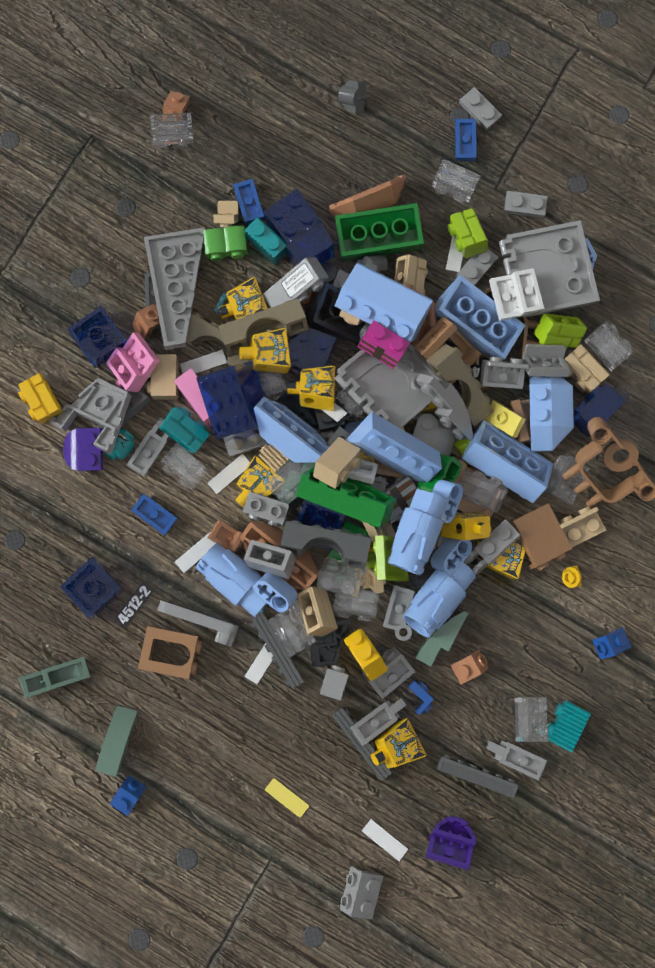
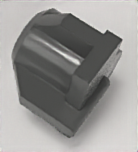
(353, 96)
(377, 263)

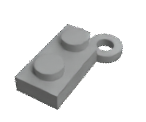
(398, 605)

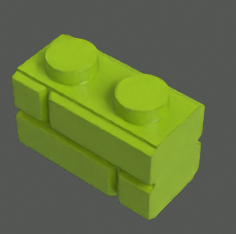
(468, 233)
(560, 330)

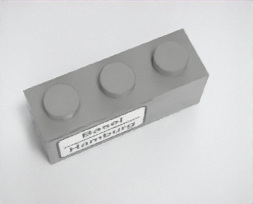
(297, 283)

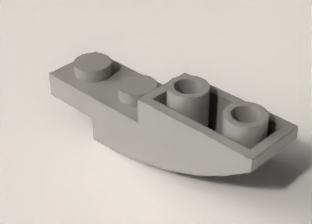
(450, 406)

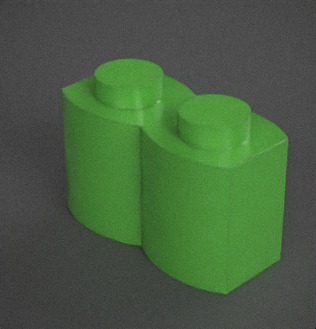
(225, 243)

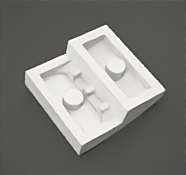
(516, 294)

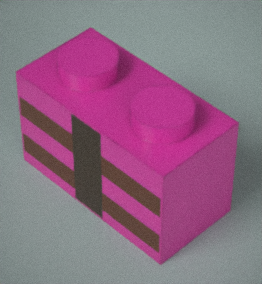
(383, 344)

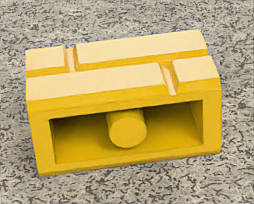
(40, 398)
(366, 654)

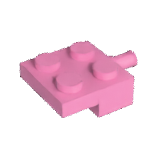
(133, 363)

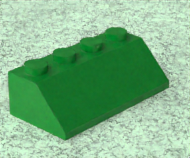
(379, 232)

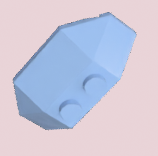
(550, 412)
(288, 432)

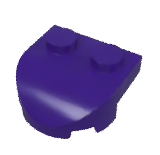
(80, 452)
(452, 843)

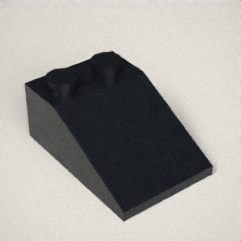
(325, 317)

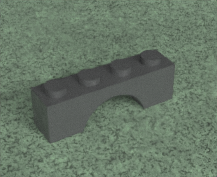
(351, 547)

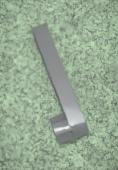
(225, 631)

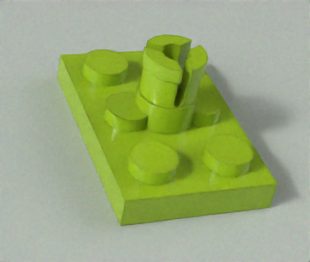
(379, 561)

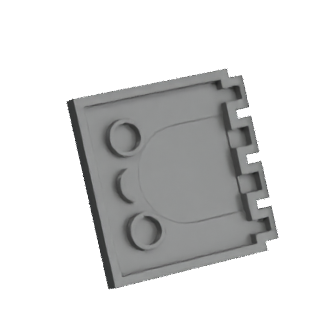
(559, 263)
(386, 390)

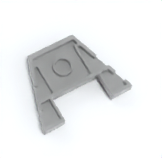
(101, 404)

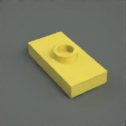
(505, 419)

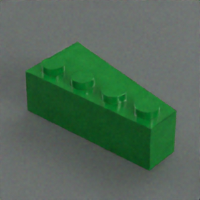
(349, 498)

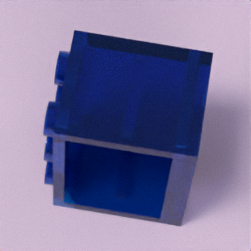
(231, 398)

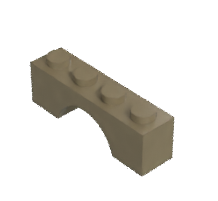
(202, 331)
(240, 331)
(449, 366)

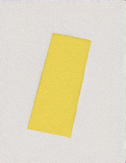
(286, 797)

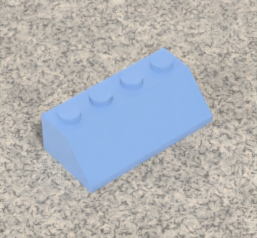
(381, 299)
(478, 319)
(396, 448)
(509, 461)

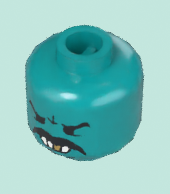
(123, 445)

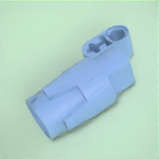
(422, 525)
(243, 584)
(443, 589)

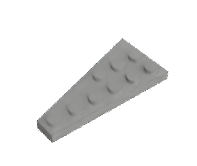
(174, 274)

